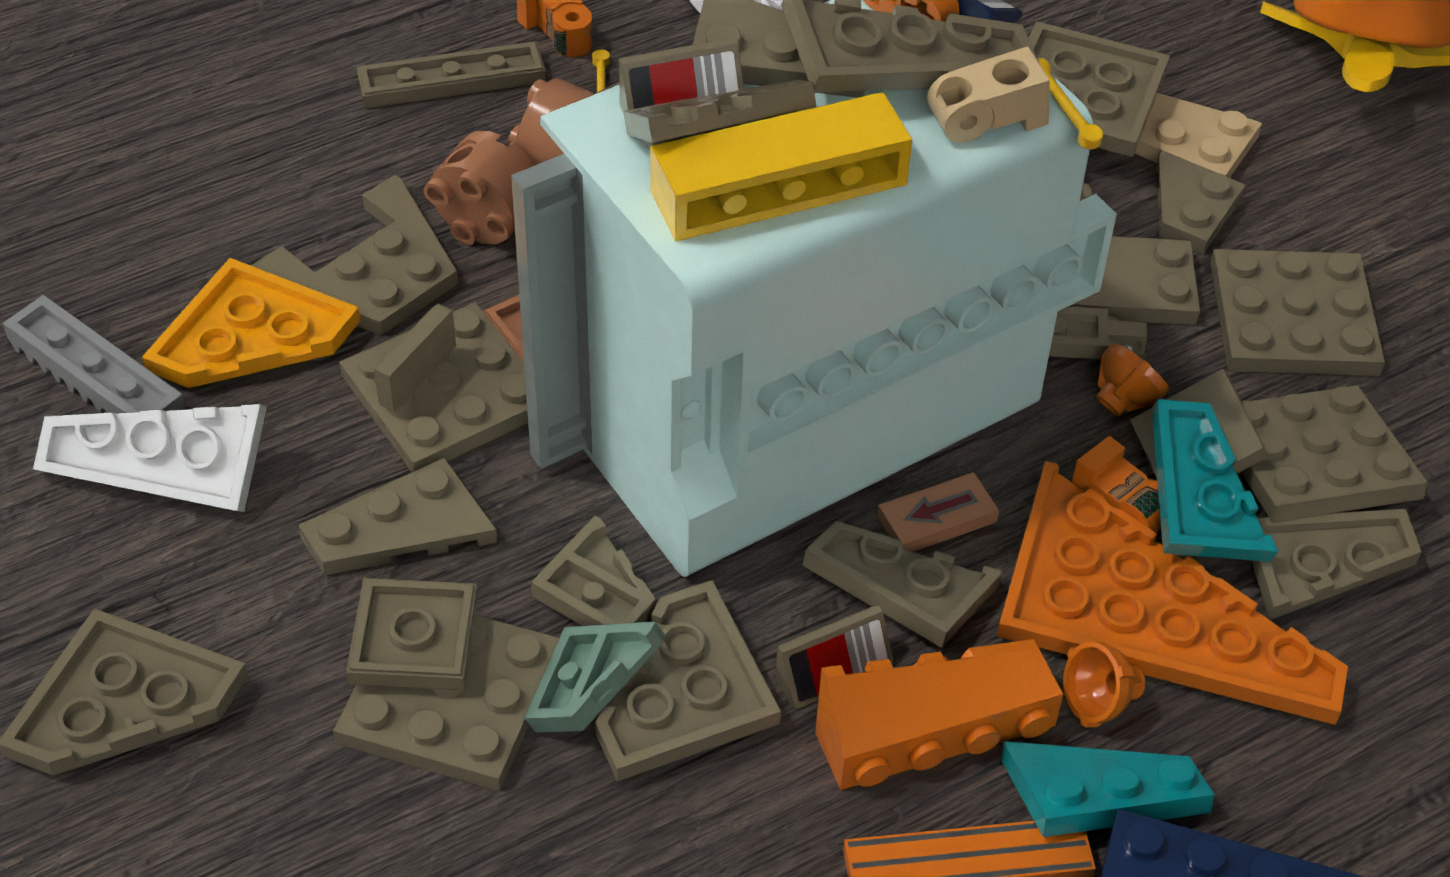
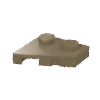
(1193, 201)
(593, 582)

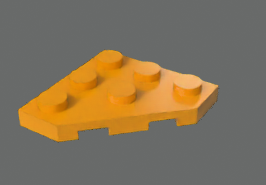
(248, 325)

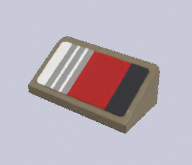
(680, 74)
(844, 643)

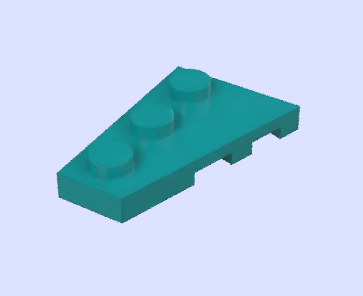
(1199, 489)
(1085, 787)

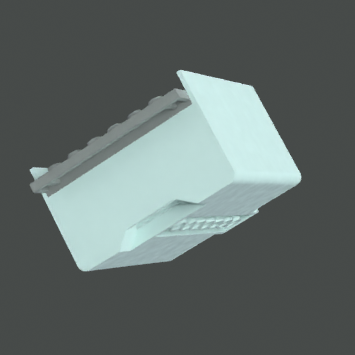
(797, 351)

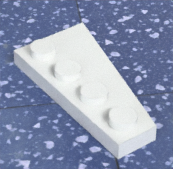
(176, 454)

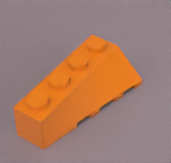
(932, 710)

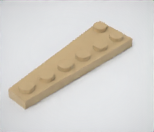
(1197, 134)

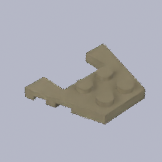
(387, 273)

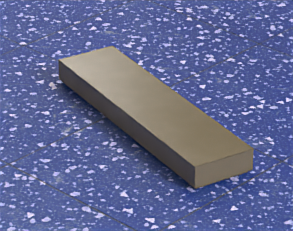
(450, 74)

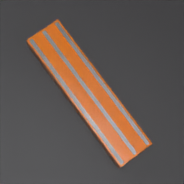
(971, 852)

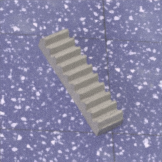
(87, 361)

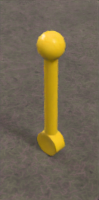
(601, 59)
(1089, 135)

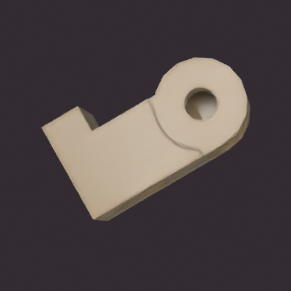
(991, 96)

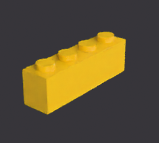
(779, 165)

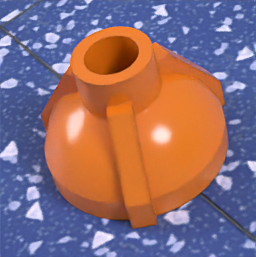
(1127, 381)
(1100, 682)

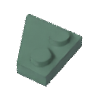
(588, 672)

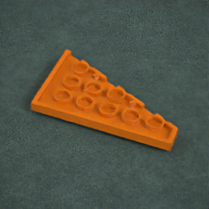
(1105, 579)

